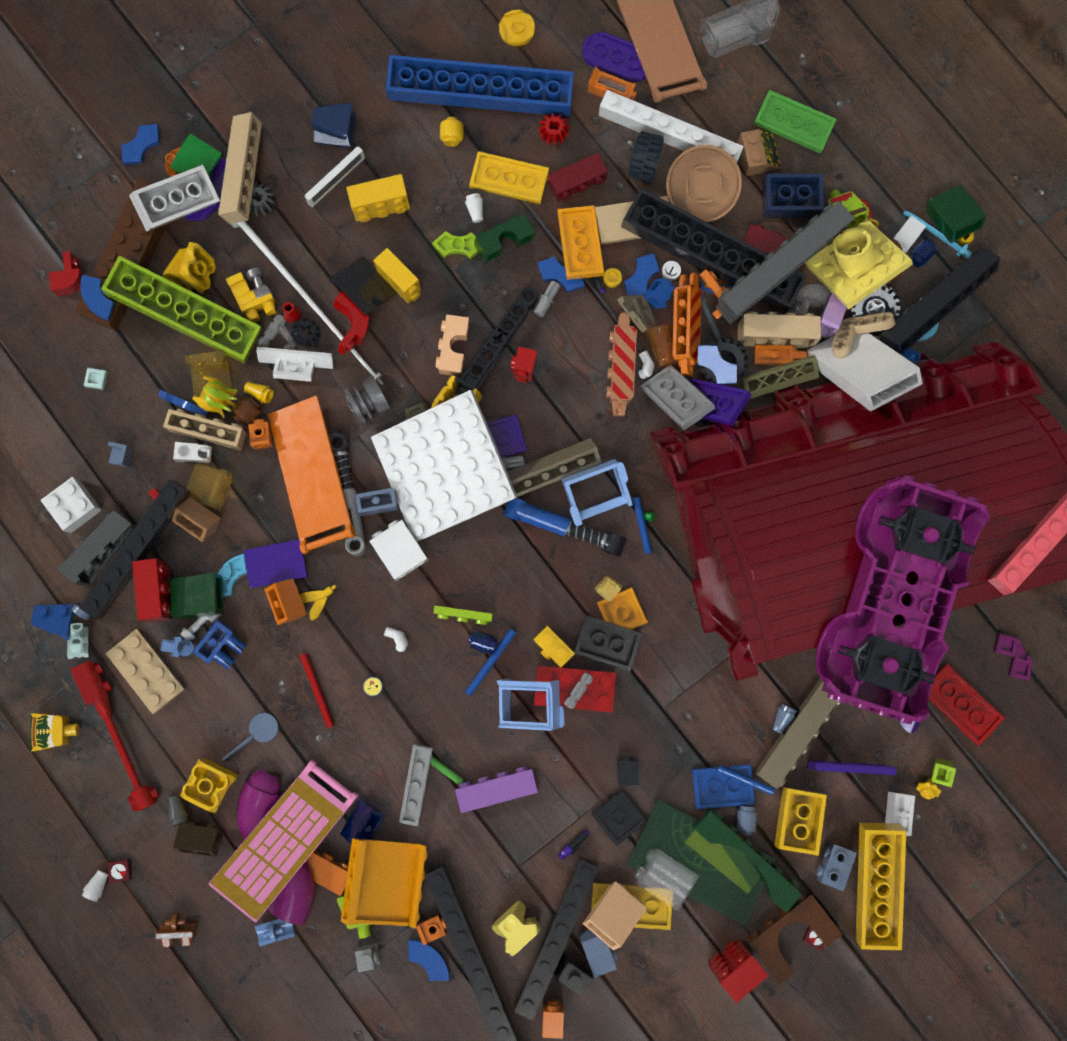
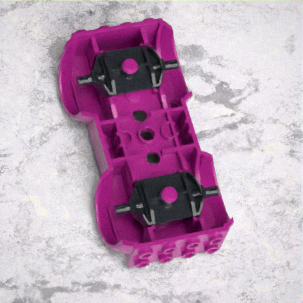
(862, 651)

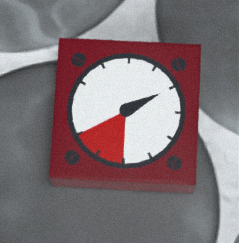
(119, 871)
(812, 940)

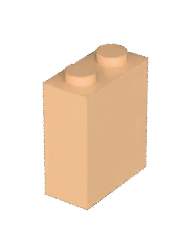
(615, 915)

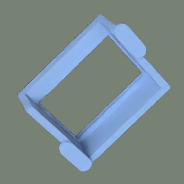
(621, 477)
(555, 712)

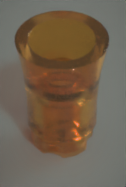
(662, 344)

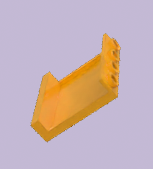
(384, 883)

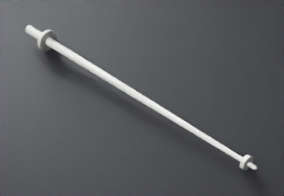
(247, 229)

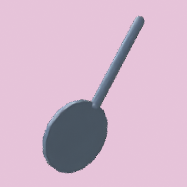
(262, 729)

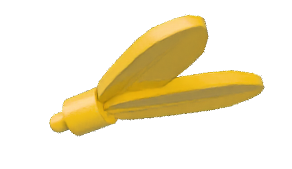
(320, 599)

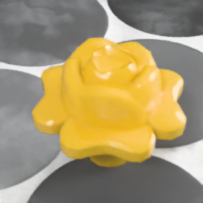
(928, 789)

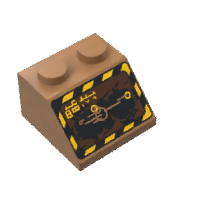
(759, 152)

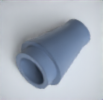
(784, 717)

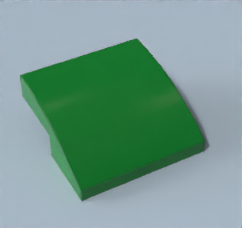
(194, 154)

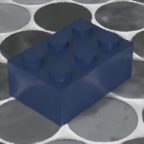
(792, 195)

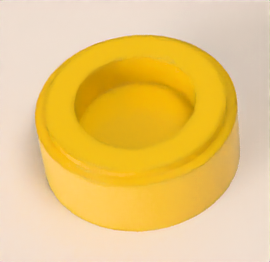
(612, 277)

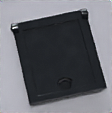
(361, 283)

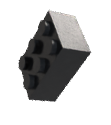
(608, 642)

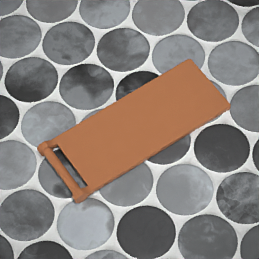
(661, 46)

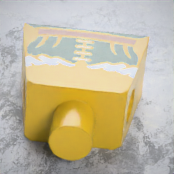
(50, 731)

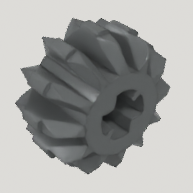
(266, 200)

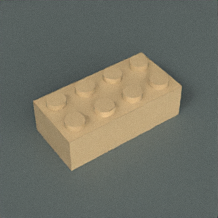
(776, 329)

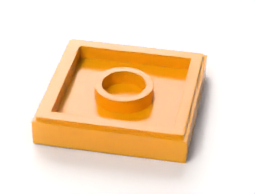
(623, 610)

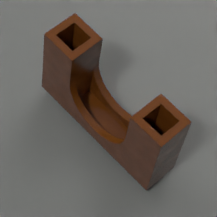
(765, 941)

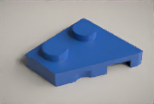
(54, 618)

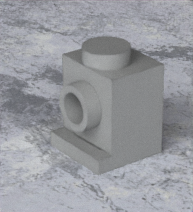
(367, 957)

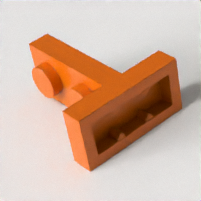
(710, 280)

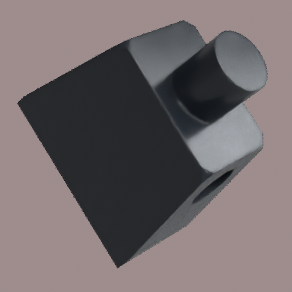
(573, 974)

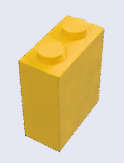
(398, 275)

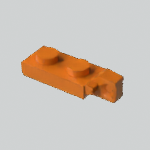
(776, 354)

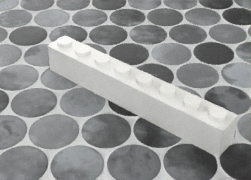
(675, 132)

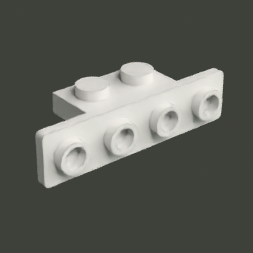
(294, 363)

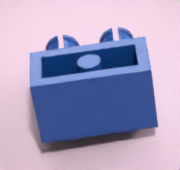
(210, 645)

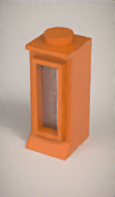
(601, 82)

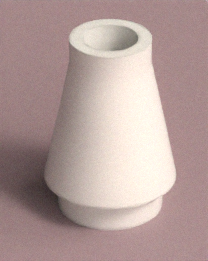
(475, 207)
(95, 887)

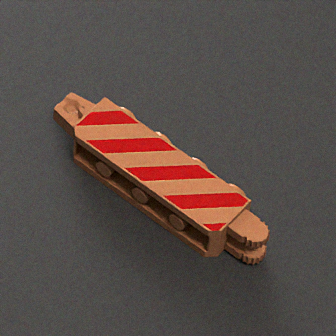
(623, 365)

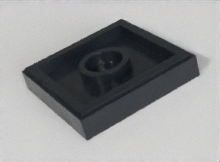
(619, 817)

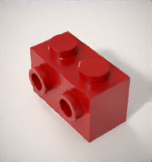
(524, 364)

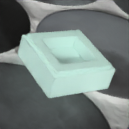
(95, 378)

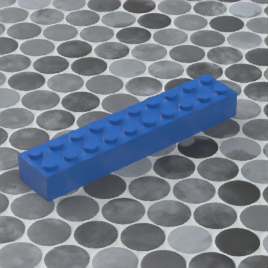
(479, 85)

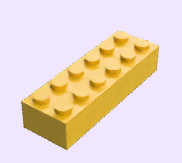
(880, 886)

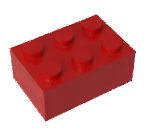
(152, 590)

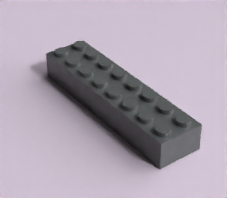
(784, 261)

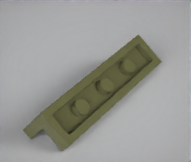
(782, 379)

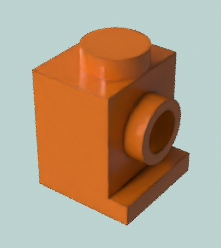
(263, 440)
(424, 932)

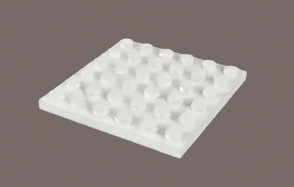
(444, 466)

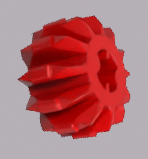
(553, 129)

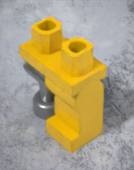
(252, 300)

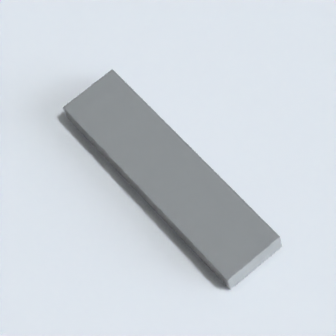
(416, 785)

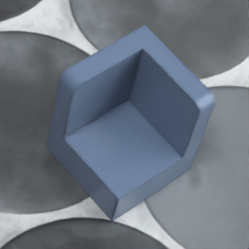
(120, 454)

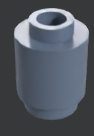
(746, 820)

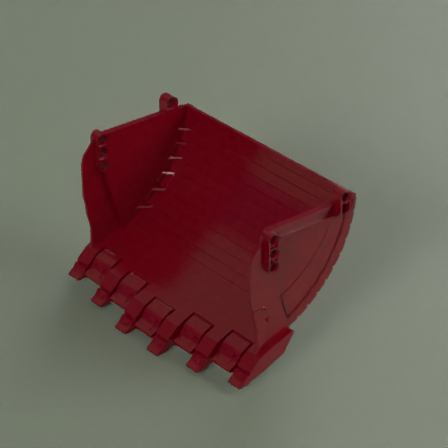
(781, 493)

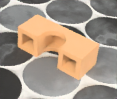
(454, 329)

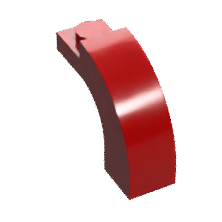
(358, 323)

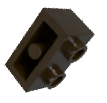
(198, 839)

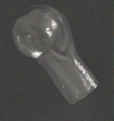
(285, 333)

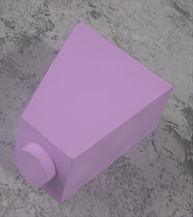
(831, 316)

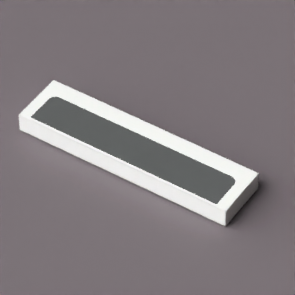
(334, 176)

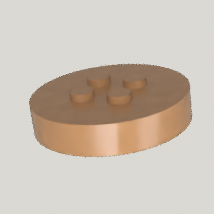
(704, 182)

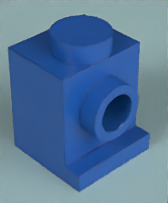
(659, 293)

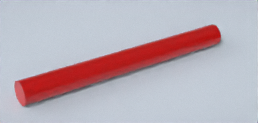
(317, 691)

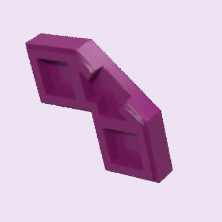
(1021, 663)

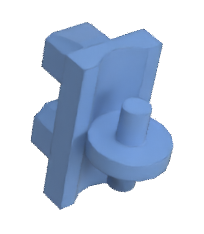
(177, 646)
(274, 931)

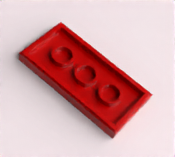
(964, 705)

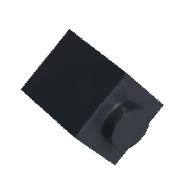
(627, 771)

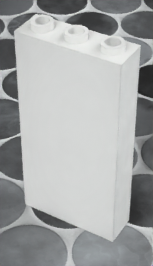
(870, 372)

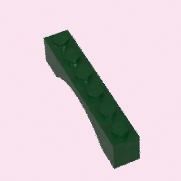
(780, 890)

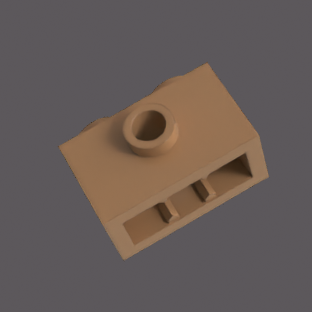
(196, 519)

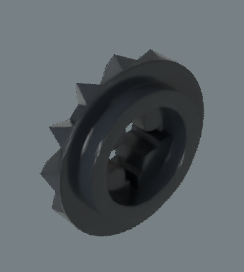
(308, 339)

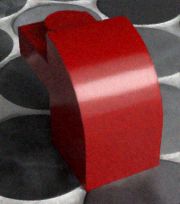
(68, 280)

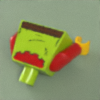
(855, 205)

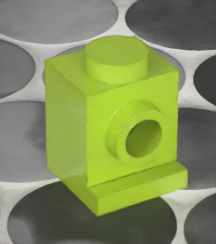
(943, 772)

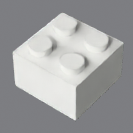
(71, 505)

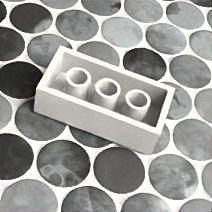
(174, 198)

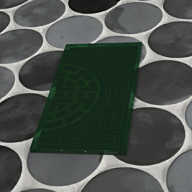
(726, 876)

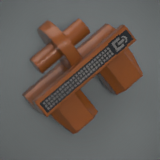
(176, 928)

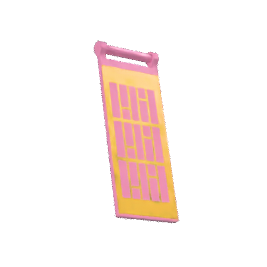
(281, 843)

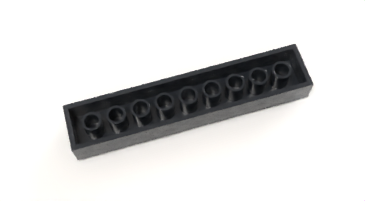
(703, 245)

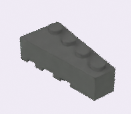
(97, 549)

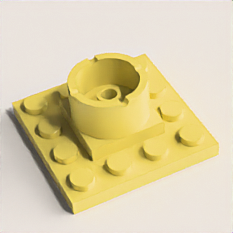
(858, 263)

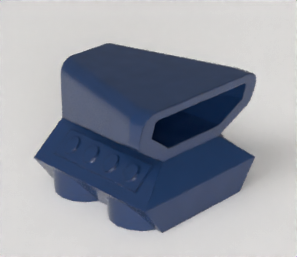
(334, 124)

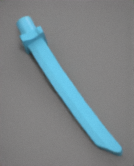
(961, 250)

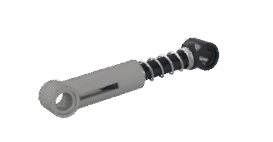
(343, 469)

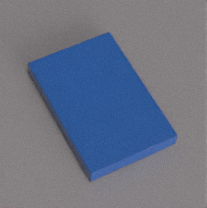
(718, 790)

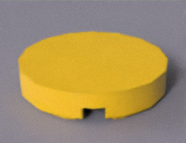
(516, 28)

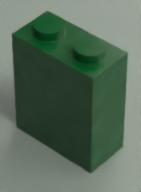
(955, 213)
(196, 596)

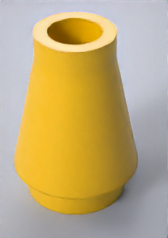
(260, 392)

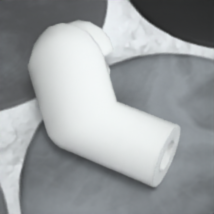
(648, 365)
(399, 638)

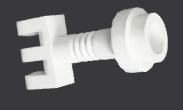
(188, 633)

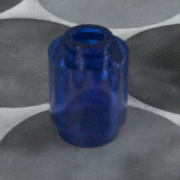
(923, 253)
(482, 642)

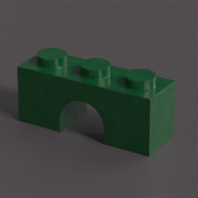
(516, 229)

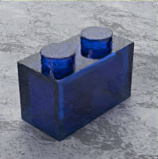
(363, 822)

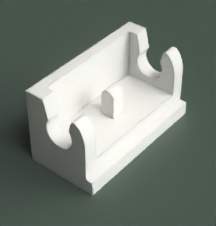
(900, 810)

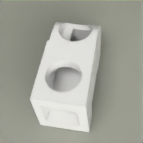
(192, 452)

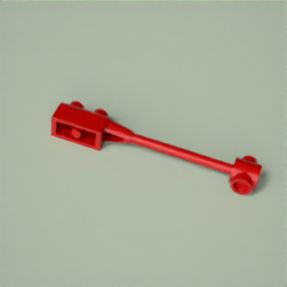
(96, 692)

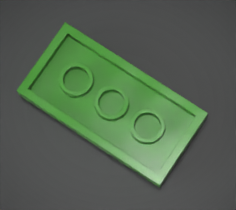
(795, 121)

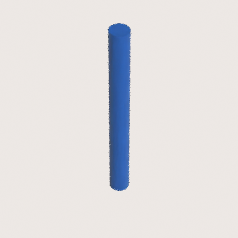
(490, 662)

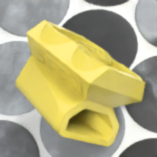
(516, 928)

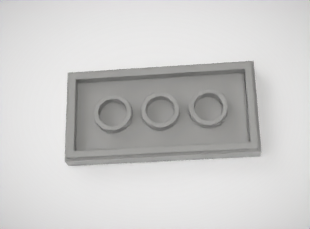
(677, 397)

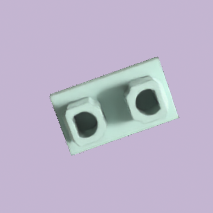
(78, 641)

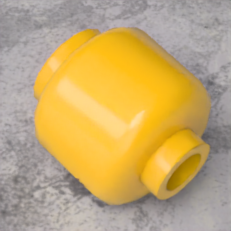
(451, 131)

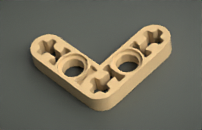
(850, 327)

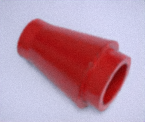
(291, 312)

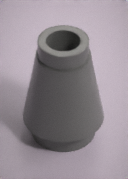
(177, 811)

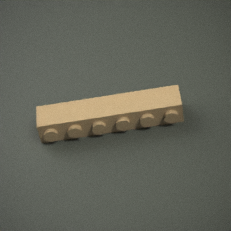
(240, 168)

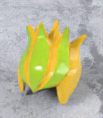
(215, 396)

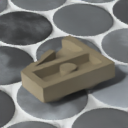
(639, 311)

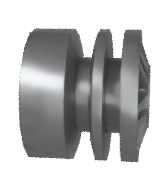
(367, 400)

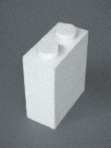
(398, 549)

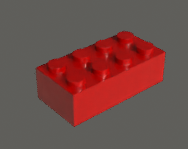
(597, 697)
(737, 970)

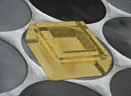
(608, 588)

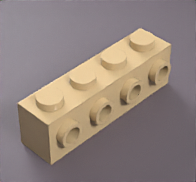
(205, 429)

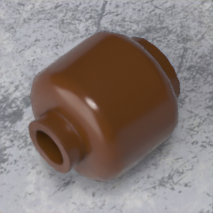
(246, 410)

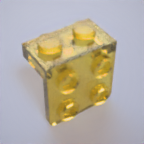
(209, 485)

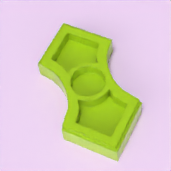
(449, 244)

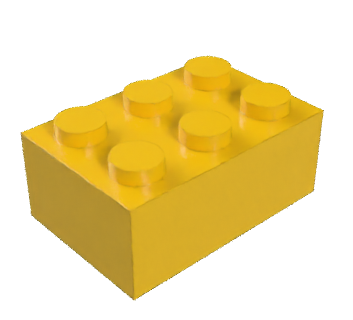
(378, 198)
(800, 821)

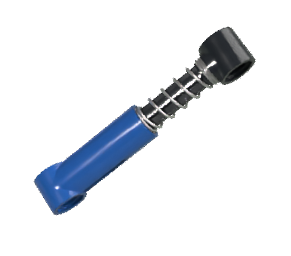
(555, 523)

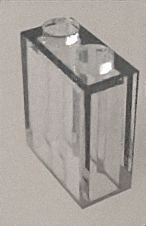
(666, 878)

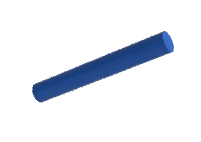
(642, 525)
(746, 780)

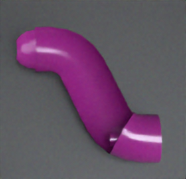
(254, 802)

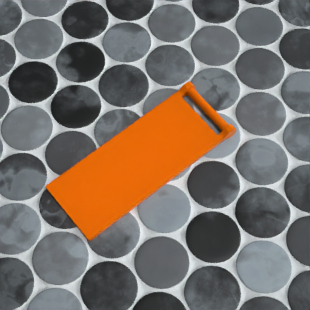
(310, 473)

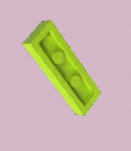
(462, 615)

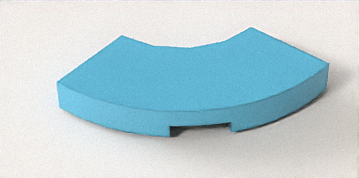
(231, 572)

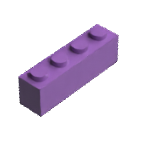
(496, 790)

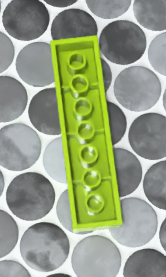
(181, 309)

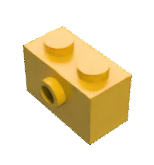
(553, 647)

